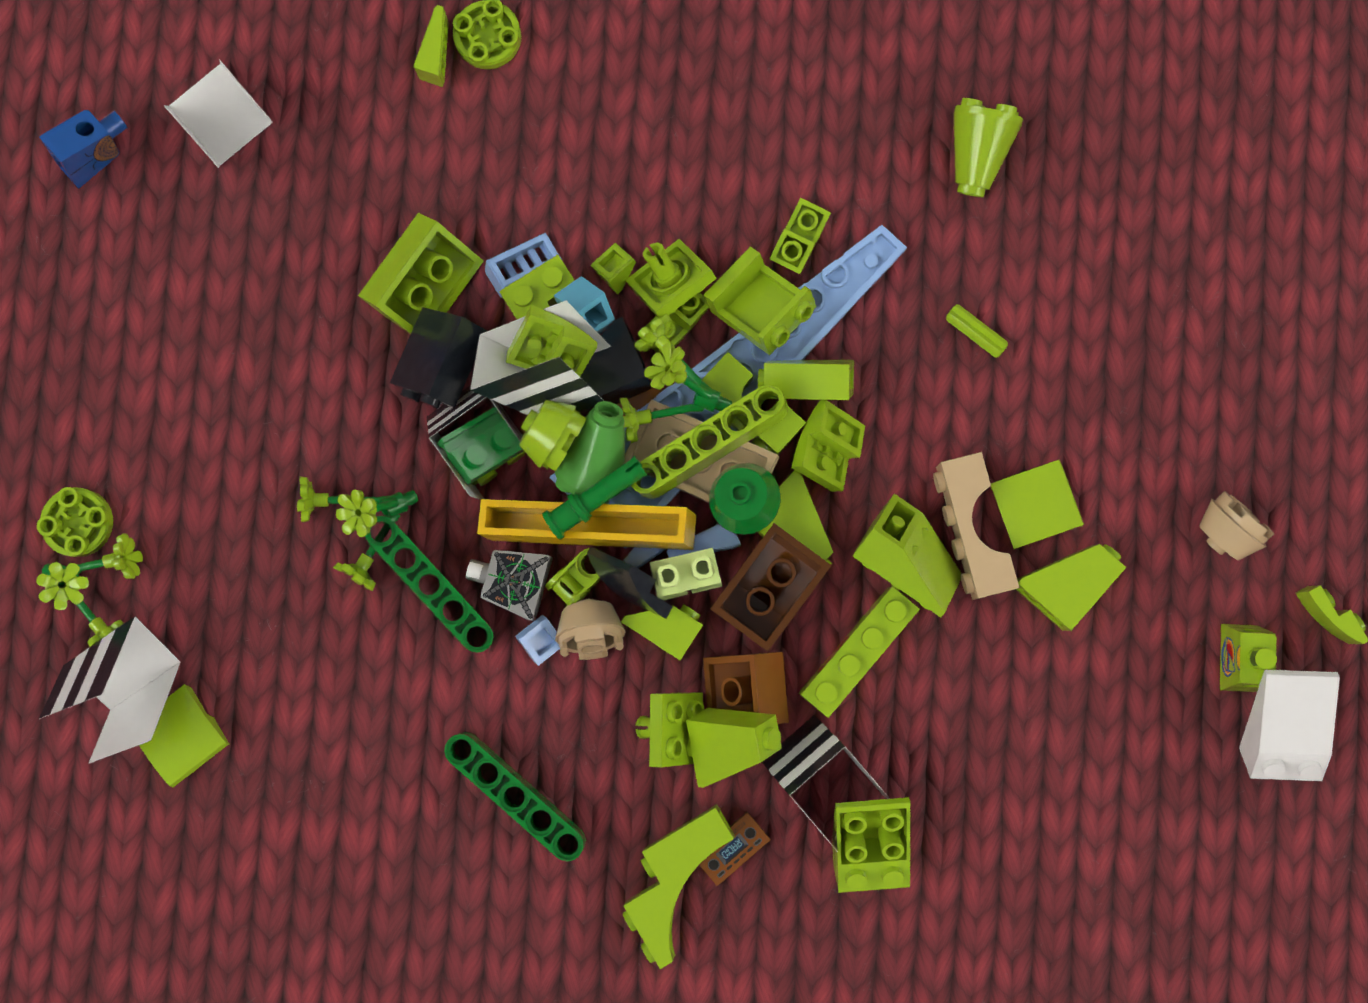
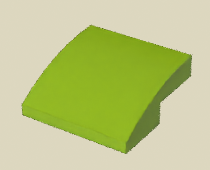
(548, 337)
(827, 445)
(1037, 504)
(183, 737)

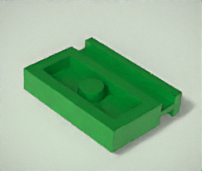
(480, 445)

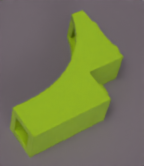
(672, 862)

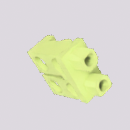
(685, 572)

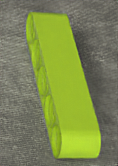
(727, 440)

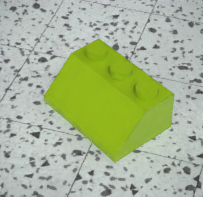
(421, 270)

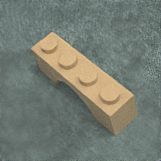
(985, 569)

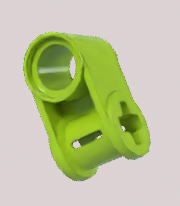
(575, 578)

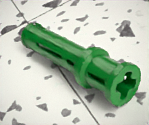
(580, 506)

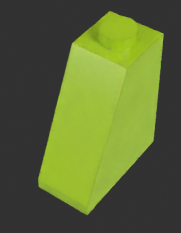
(810, 378)
(800, 518)
(1072, 584)
(730, 742)

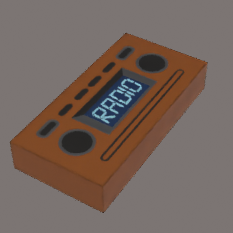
(729, 857)

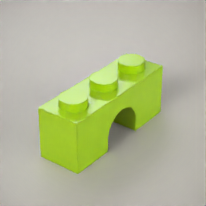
(731, 380)

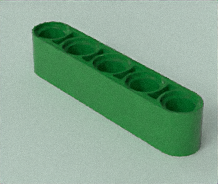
(436, 601)
(497, 792)

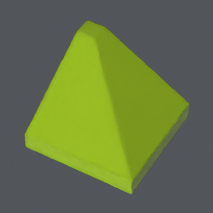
(614, 267)

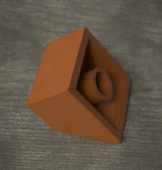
(747, 683)

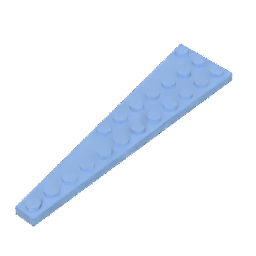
(834, 293)

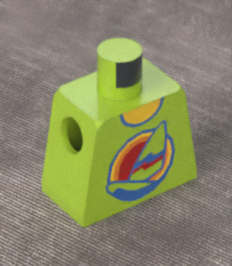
(1245, 656)

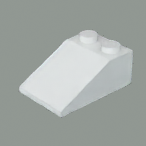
(1291, 725)

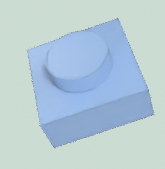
(539, 640)

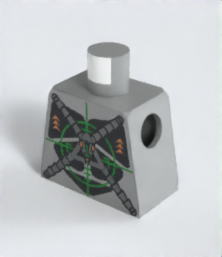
(512, 580)

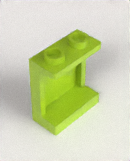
(759, 302)

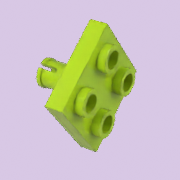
(669, 277)
(668, 727)

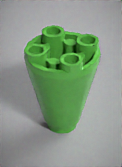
(595, 450)

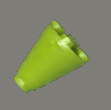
(982, 143)

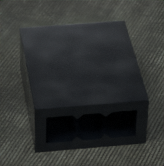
(437, 358)

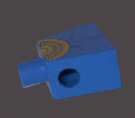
(84, 144)

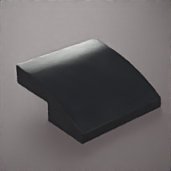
(628, 582)

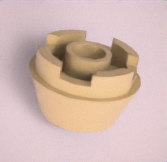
(1233, 528)
(589, 629)

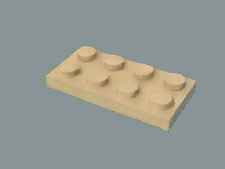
(667, 429)

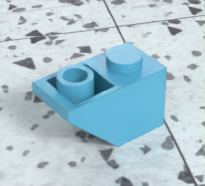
(588, 302)

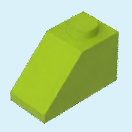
(669, 634)

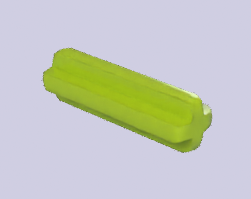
(976, 330)

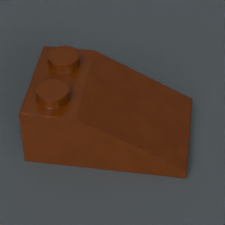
(770, 587)

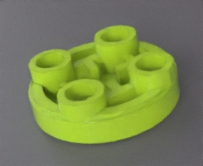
(487, 34)
(76, 522)

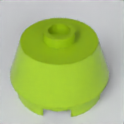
(550, 433)

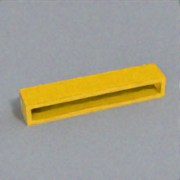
(609, 526)

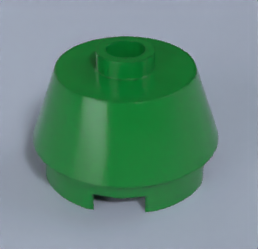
(744, 498)

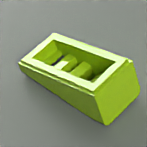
(431, 58)

